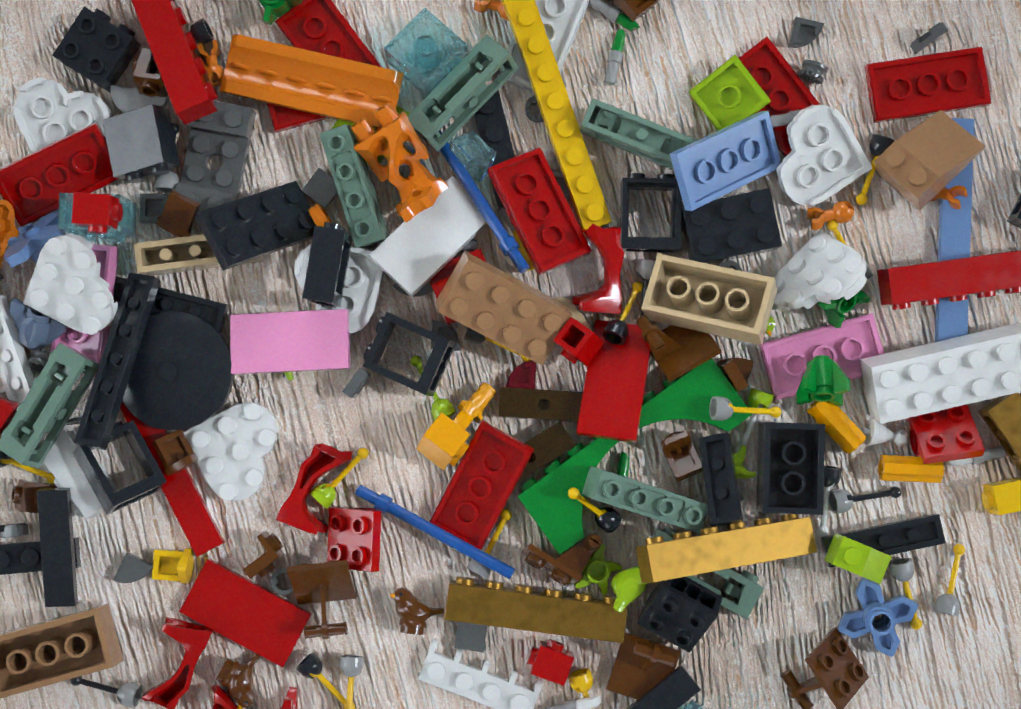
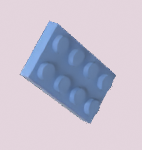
(725, 160)

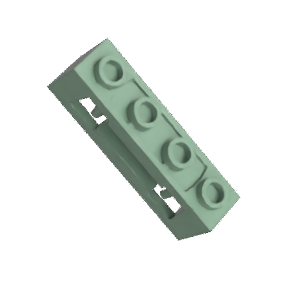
(462, 92)
(632, 133)
(354, 187)
(47, 406)
(645, 499)
(744, 595)

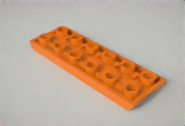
(308, 80)

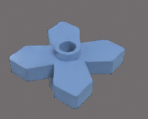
(32, 239)
(893, 611)

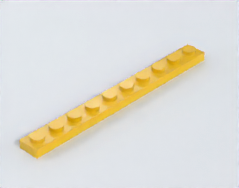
(557, 112)

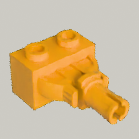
(446, 438)

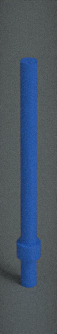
(507, 243)
(385, 504)

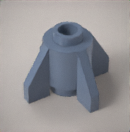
(33, 327)

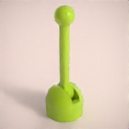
(439, 404)

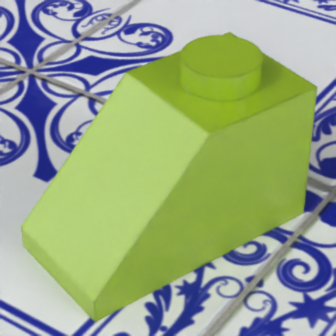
(857, 558)

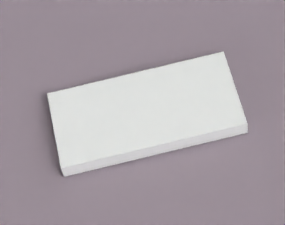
(561, 25)
(429, 239)

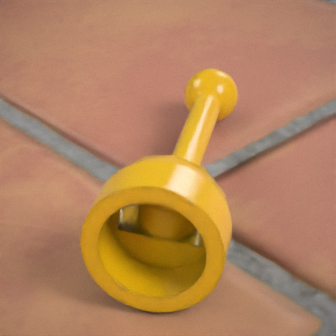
(581, 681)

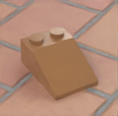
(927, 158)

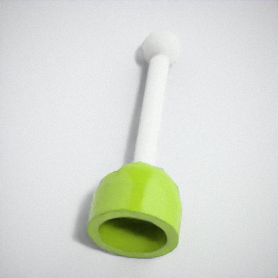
(756, 399)

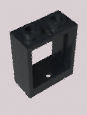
(663, 182)
(327, 265)
(434, 367)
(114, 501)

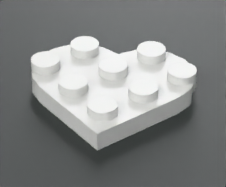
(50, 112)
(822, 156)
(819, 272)
(69, 286)
(360, 288)
(233, 449)

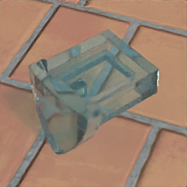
(473, 154)

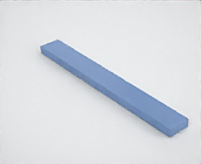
(954, 243)

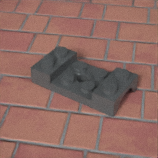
(220, 134)

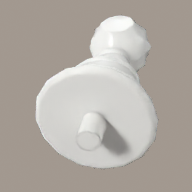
(878, 433)

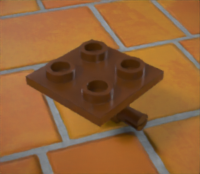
(677, 348)
(569, 565)
(322, 584)
(640, 666)
(834, 670)

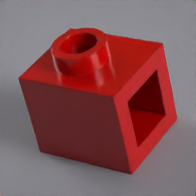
(96, 212)
(578, 342)
(550, 661)

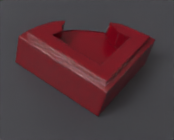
(523, 376)

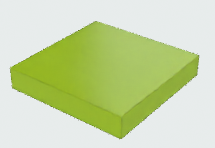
(729, 94)

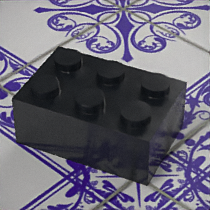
(731, 227)
(790, 468)

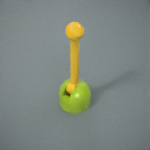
(325, 492)

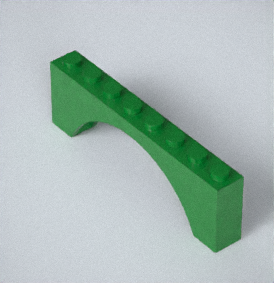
(680, 399)

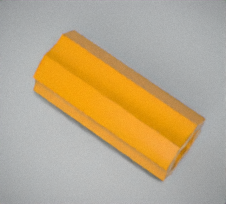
(837, 425)
(909, 469)

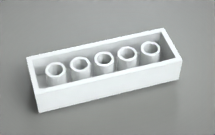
(943, 374)

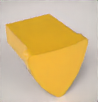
(173, 565)

